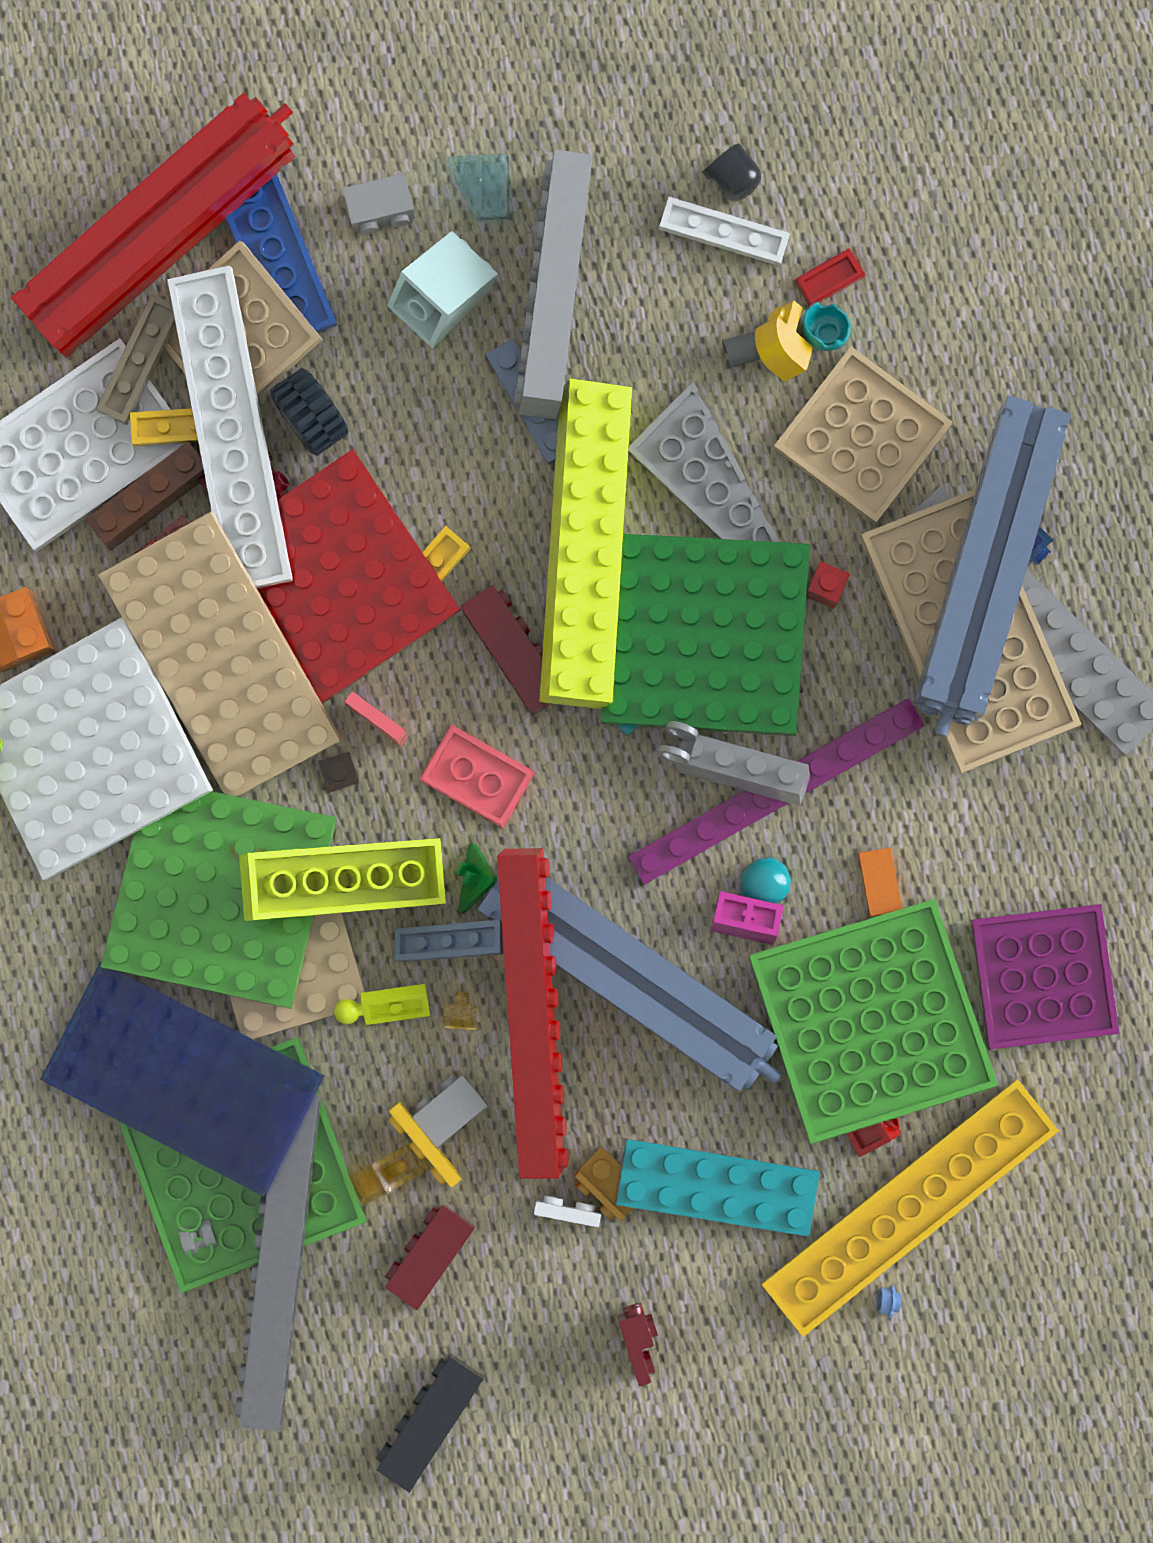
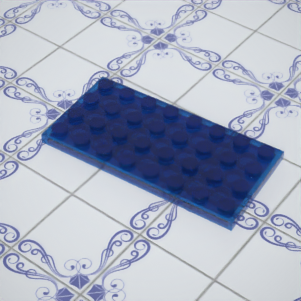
(182, 1078)

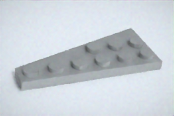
(700, 471)

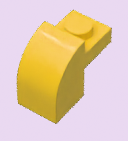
(780, 346)

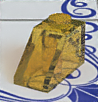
(388, 1174)

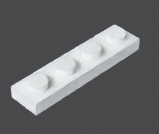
(724, 231)

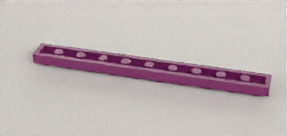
(750, 807)

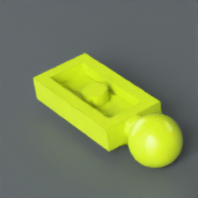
(385, 1005)

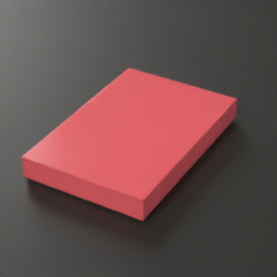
(477, 776)

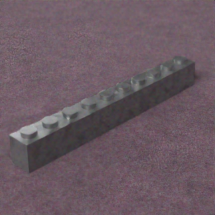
(277, 1282)

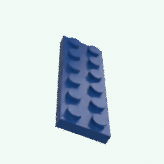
(274, 238)

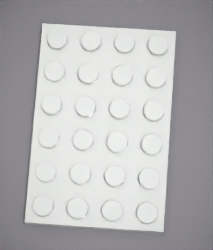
(66, 456)

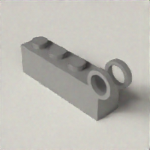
(736, 765)

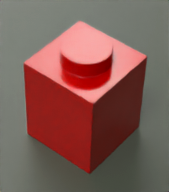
(827, 585)

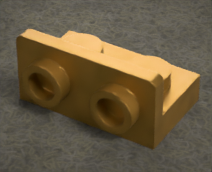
(601, 1178)

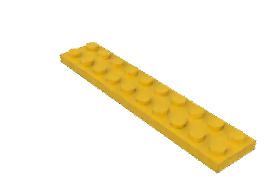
(909, 1207)

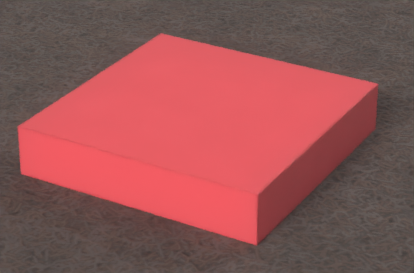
(376, 719)

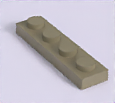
(138, 360)

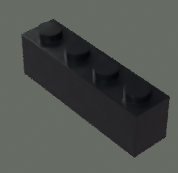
(430, 1422)

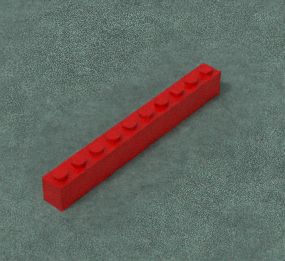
(531, 1012)

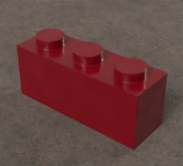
(428, 1255)

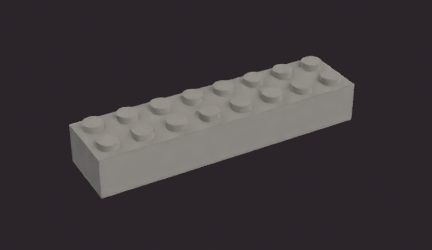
(553, 285)

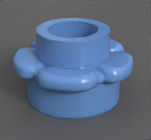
(888, 1301)

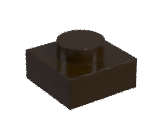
(338, 772)

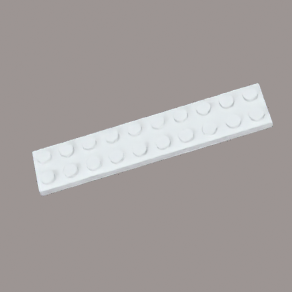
(229, 421)

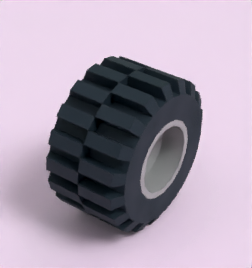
(309, 411)

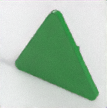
(477, 878)

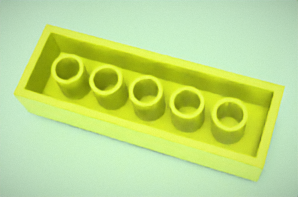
(342, 879)

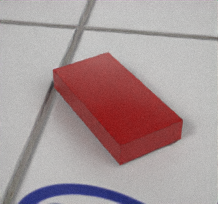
(829, 277)

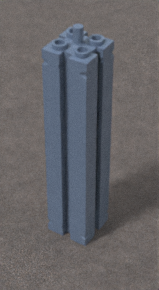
(991, 563)
(653, 991)

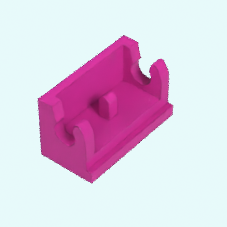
(747, 918)

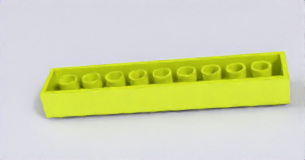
(586, 545)

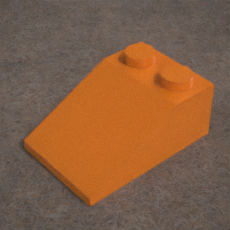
(22, 630)

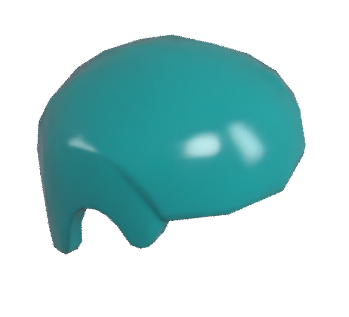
(826, 327)
(765, 880)

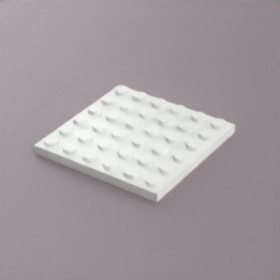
(91, 750)

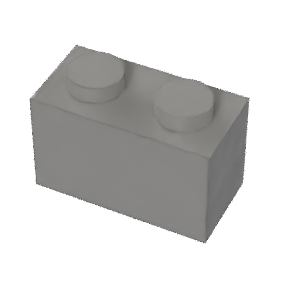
(379, 204)
(448, 1110)

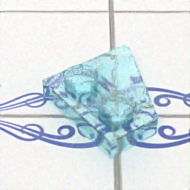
(484, 184)

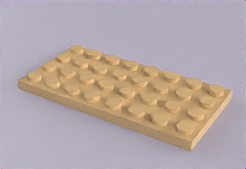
(220, 656)
(1028, 693)

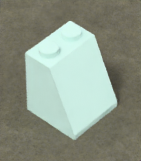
(441, 288)

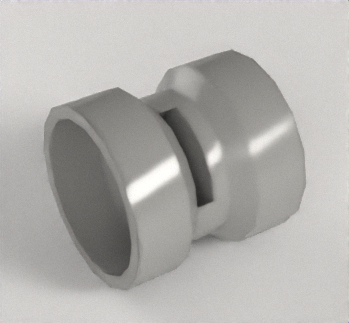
(205, 1232)

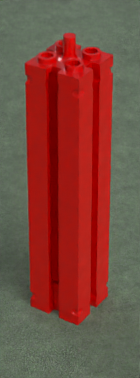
(156, 223)

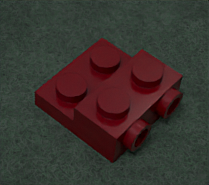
(638, 1334)

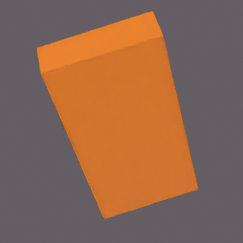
(879, 881)

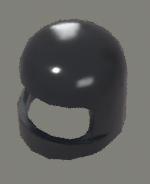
(734, 173)

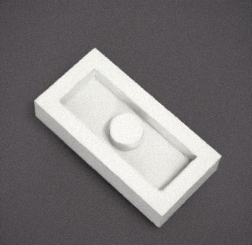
(582, 1214)

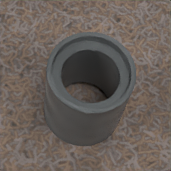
(740, 349)

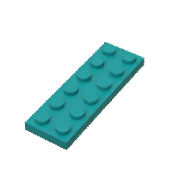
(717, 1187)

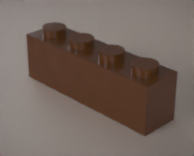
(147, 496)

